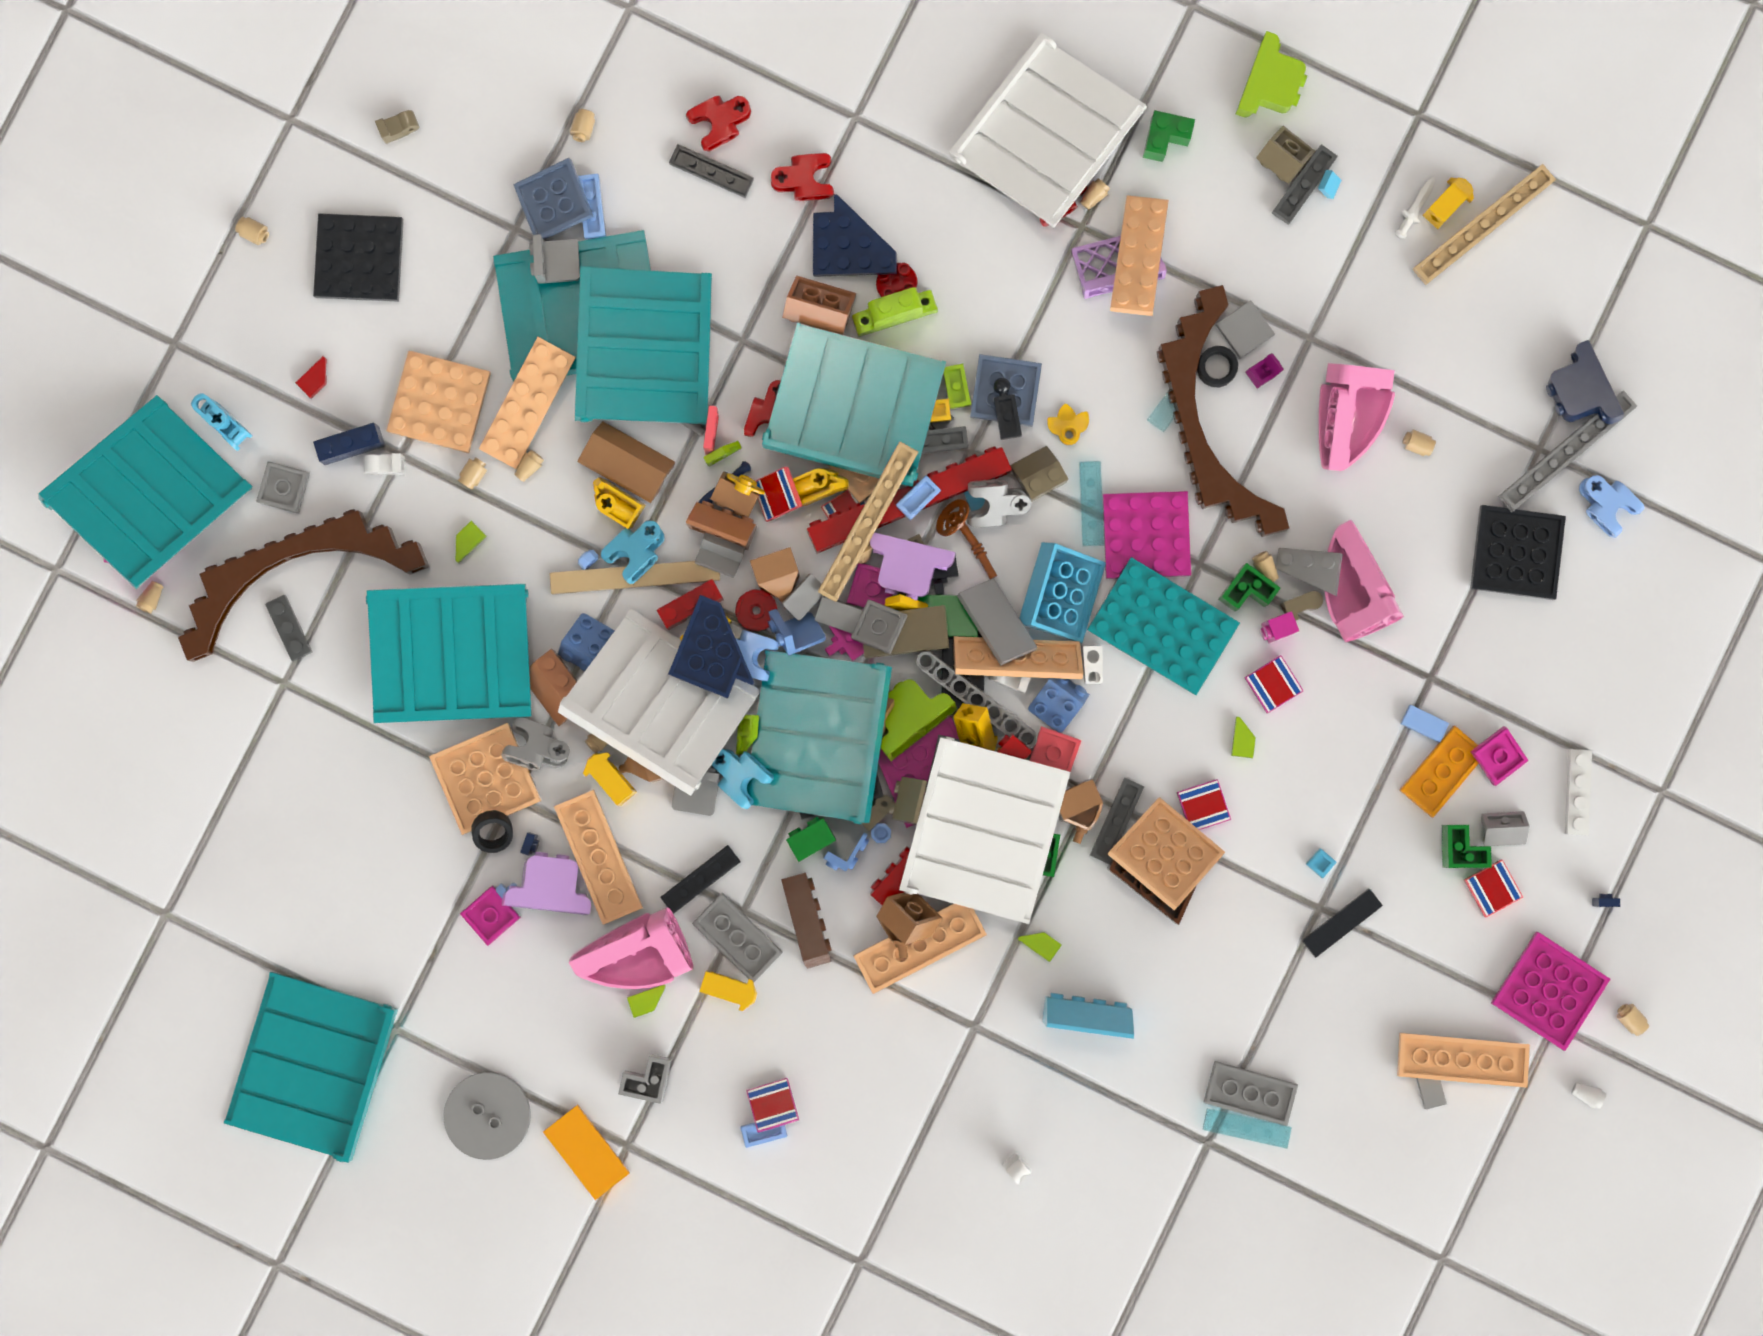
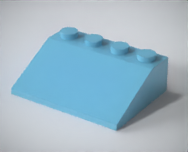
(1062, 592)
(1088, 1017)

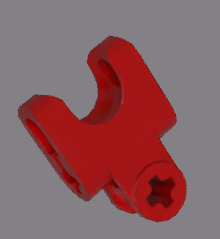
(723, 118)
(800, 177)
(761, 410)

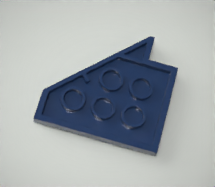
(849, 245)
(710, 652)

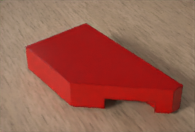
(314, 378)

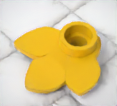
(1068, 422)
(745, 484)

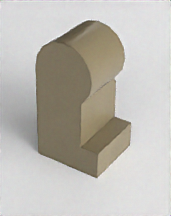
(397, 126)
(1308, 601)
(878, 811)

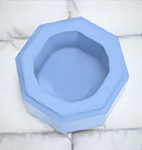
(587, 559)
(881, 833)

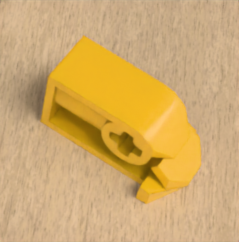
(1449, 201)
(812, 487)
(624, 507)
(975, 726)
(609, 778)
(729, 989)

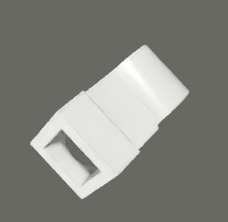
(384, 464)
(1092, 664)
(1016, 683)
(1016, 1167)

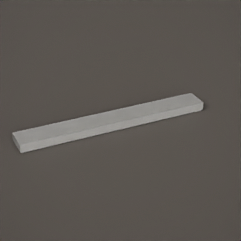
(1561, 457)

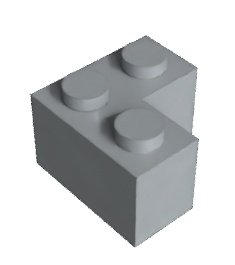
(649, 1085)

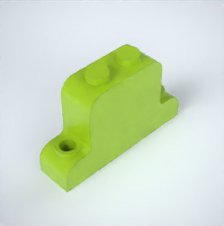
(1272, 80)
(894, 310)
(912, 716)

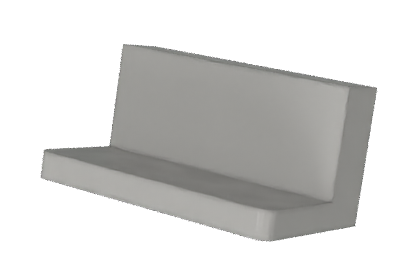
(720, 555)
(803, 597)
(838, 614)
(1505, 828)

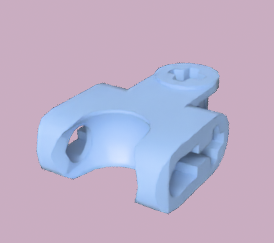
(1606, 501)
(750, 646)

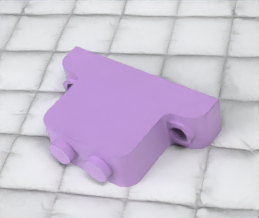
(908, 565)
(548, 886)

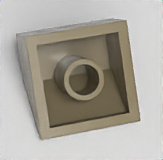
(1285, 154)
(1039, 473)
(909, 800)

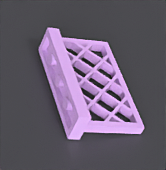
(1104, 284)

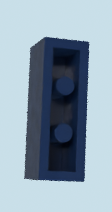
(349, 443)

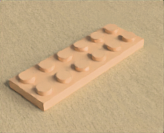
(1139, 255)
(527, 402)
(1049, 660)
(598, 857)
(882, 963)
(1463, 1060)

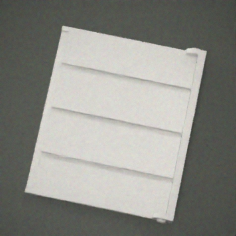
(1047, 130)
(650, 714)
(984, 830)

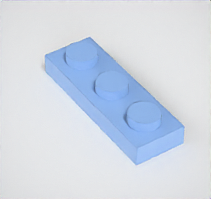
(594, 226)

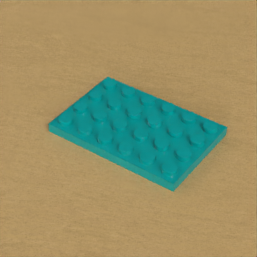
(1163, 626)

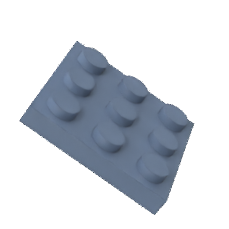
(553, 199)
(1023, 380)

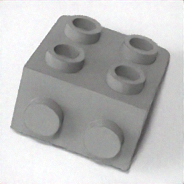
(554, 260)
(702, 800)

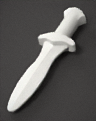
(1412, 214)

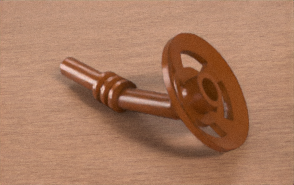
(958, 522)

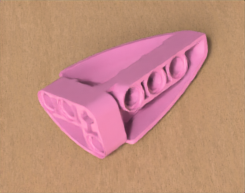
(1352, 412)
(1363, 595)
(637, 954)

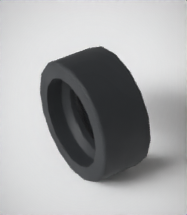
(1217, 350)
(499, 844)

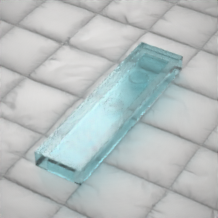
(1091, 503)
(1247, 1128)

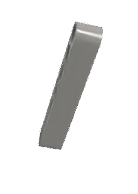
(972, 689)

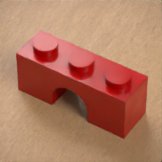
(682, 608)

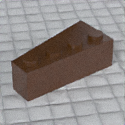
(1149, 896)
(806, 921)

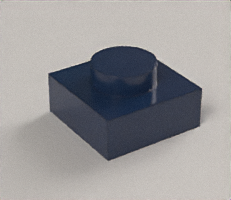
(530, 844)
(1606, 900)

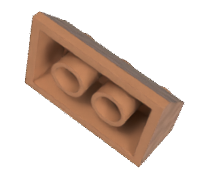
(819, 305)
(721, 524)
(551, 682)

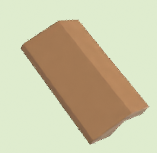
(626, 461)

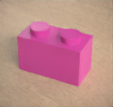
(1279, 627)

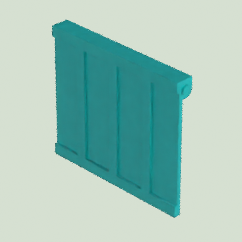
(553, 308)
(643, 346)
(852, 402)
(145, 491)
(449, 653)
(820, 735)
(311, 1066)

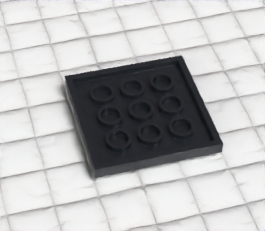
(358, 257)
(1518, 552)

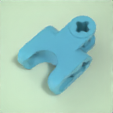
(213, 413)
(637, 547)
(738, 773)

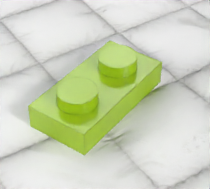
(956, 386)

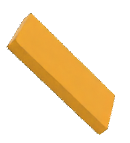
(1441, 772)
(586, 1152)

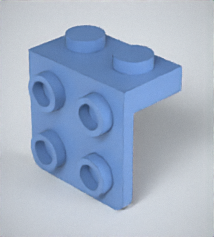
(796, 634)
(584, 641)
(1058, 702)
(835, 862)

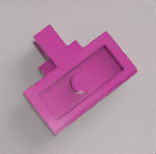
(843, 643)

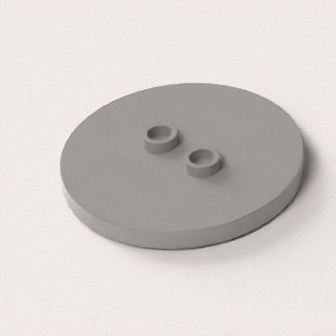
(487, 1115)

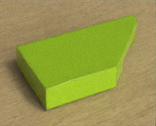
(721, 453)
(467, 540)
(746, 733)
(1243, 740)
(1041, 944)
(645, 1001)

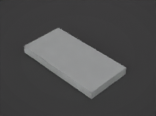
(997, 621)
(737, 937)
(1250, 1093)

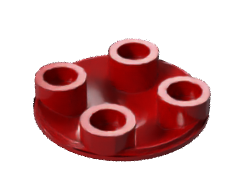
(894, 283)

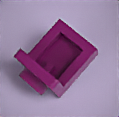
(1264, 370)

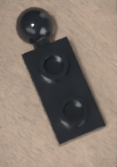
(1006, 410)

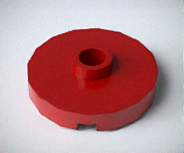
(745, 607)

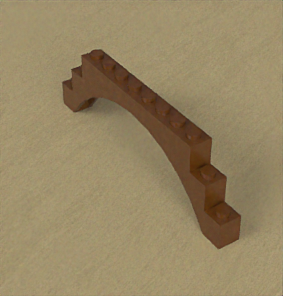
(1211, 479)
(230, 580)

